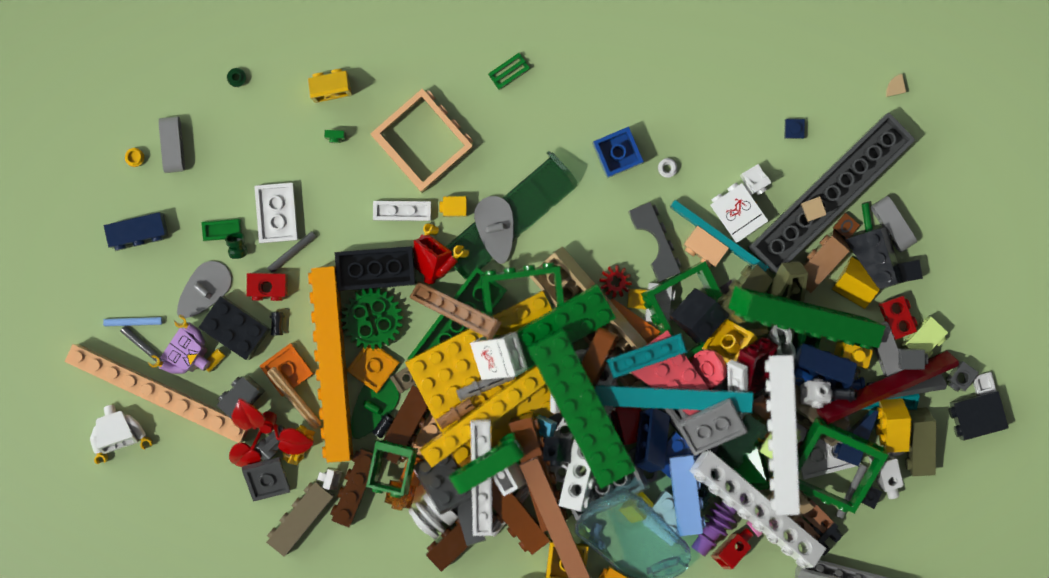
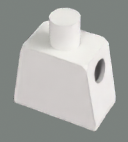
(889, 477)

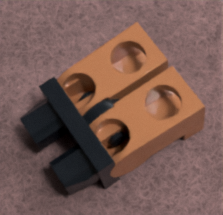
(820, 527)

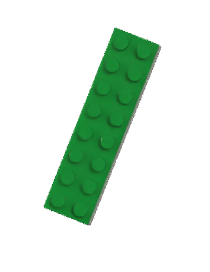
(805, 318)
(581, 408)

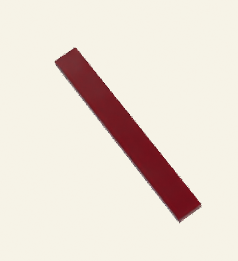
(887, 387)

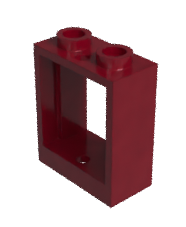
(754, 358)

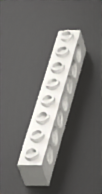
(569, 498)
(811, 548)

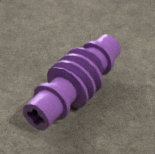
(715, 527)

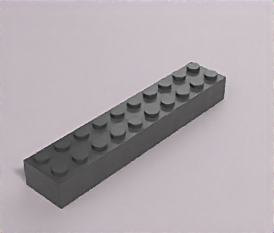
(836, 188)

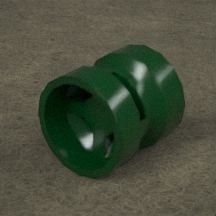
(236, 245)

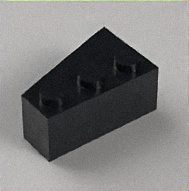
(877, 257)

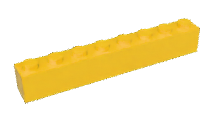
(491, 409)

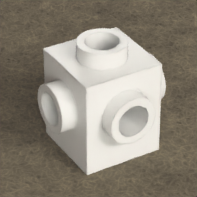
(815, 393)

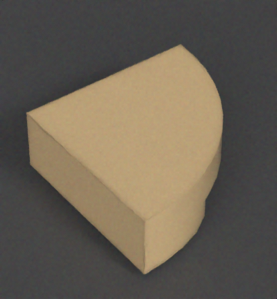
(896, 86)

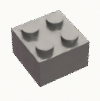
(243, 388)

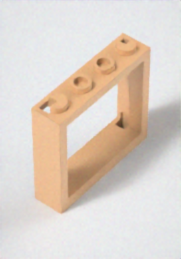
(452, 125)

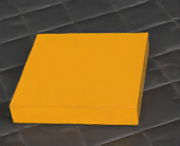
(373, 367)

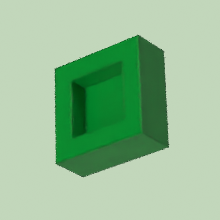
(335, 136)

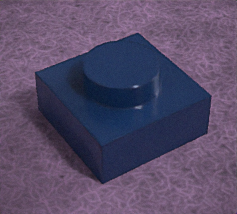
(794, 128)

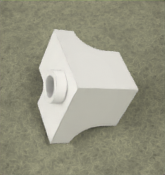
(755, 180)

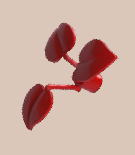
(247, 417)

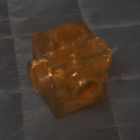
(404, 501)

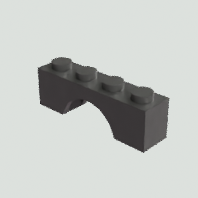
(646, 219)

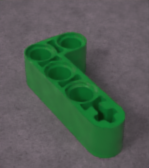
(487, 465)

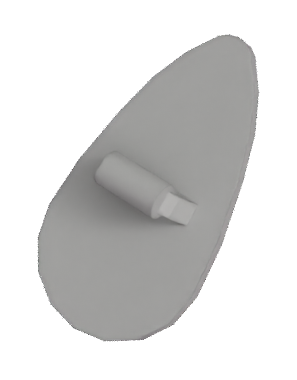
(495, 227)
(204, 288)

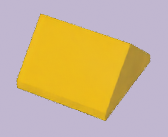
(856, 284)

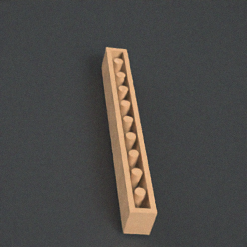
(154, 392)

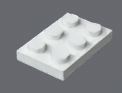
(276, 213)

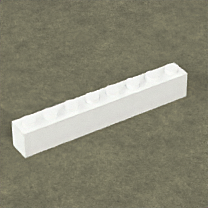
(783, 435)

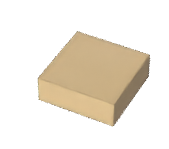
(813, 209)

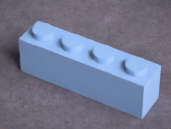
(685, 496)

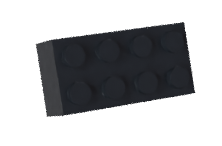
(375, 268)

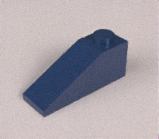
(861, 428)

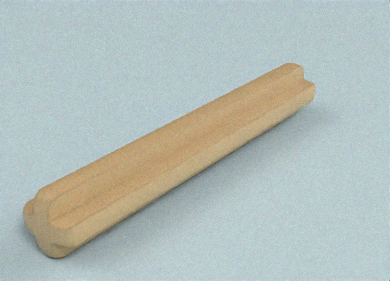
(294, 397)

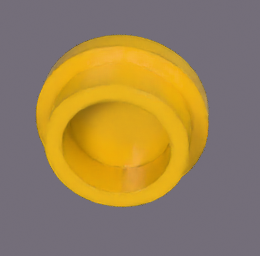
(134, 157)

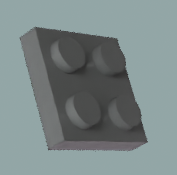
(266, 479)

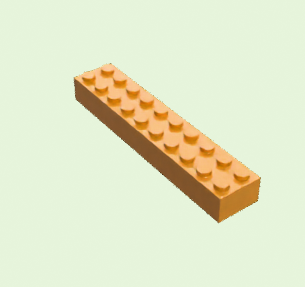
(332, 365)

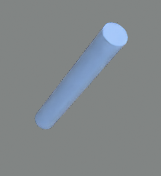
(133, 321)

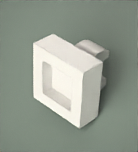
(331, 479)

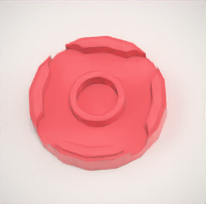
(710, 367)

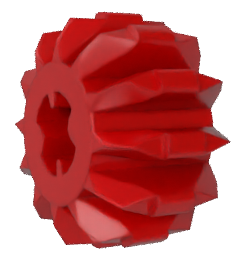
(621, 284)

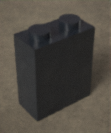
(978, 415)

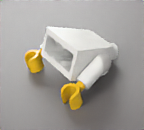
(115, 432)

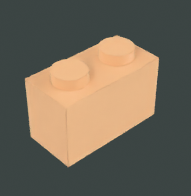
(705, 247)

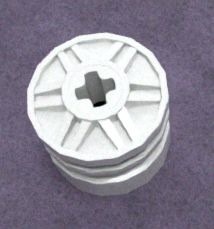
(429, 518)

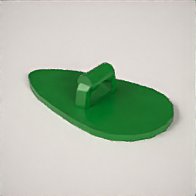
(371, 406)

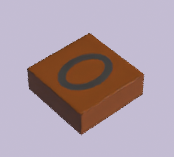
(846, 226)

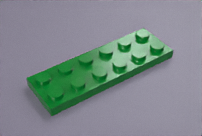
(576, 317)

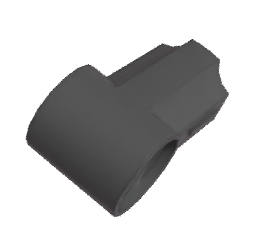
(268, 446)

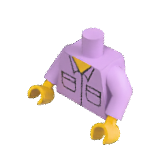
(184, 351)

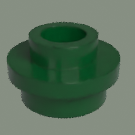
(242, 79)

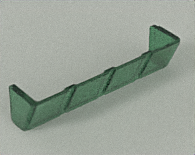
(528, 203)

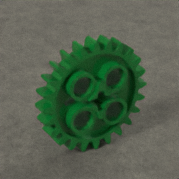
(388, 314)

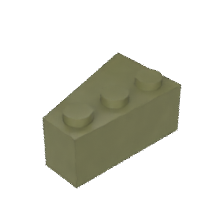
(751, 278)
(790, 281)
(922, 448)

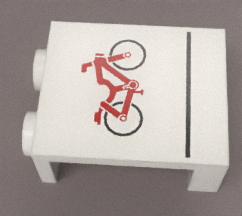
(738, 212)
(499, 356)

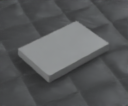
(712, 427)

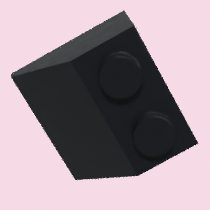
(699, 316)

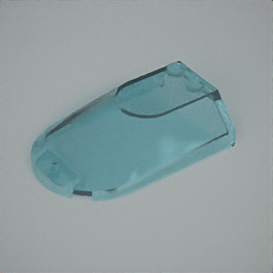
(633, 537)

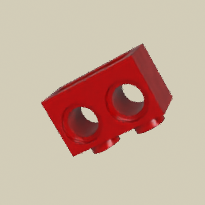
(895, 318)

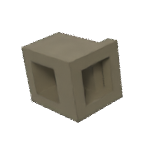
(398, 380)

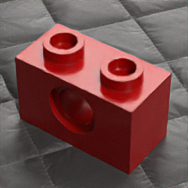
(255, 286)

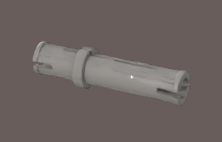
(477, 388)

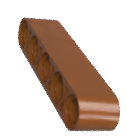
(598, 354)

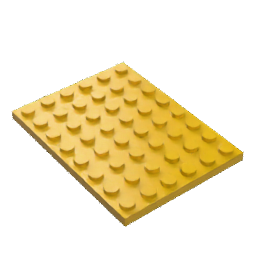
(453, 366)

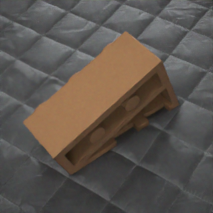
(825, 258)

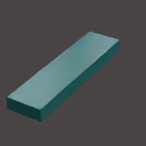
(646, 356)

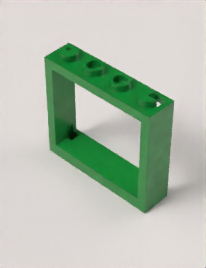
(510, 273)
(656, 313)
(820, 426)

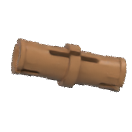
(455, 413)

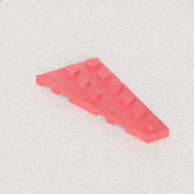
(671, 373)

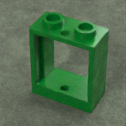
(379, 487)

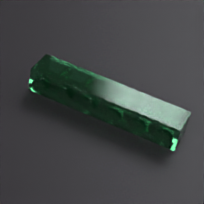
(734, 449)

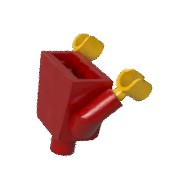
(432, 257)

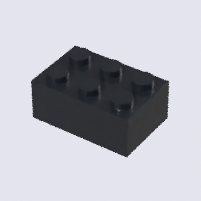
(234, 328)

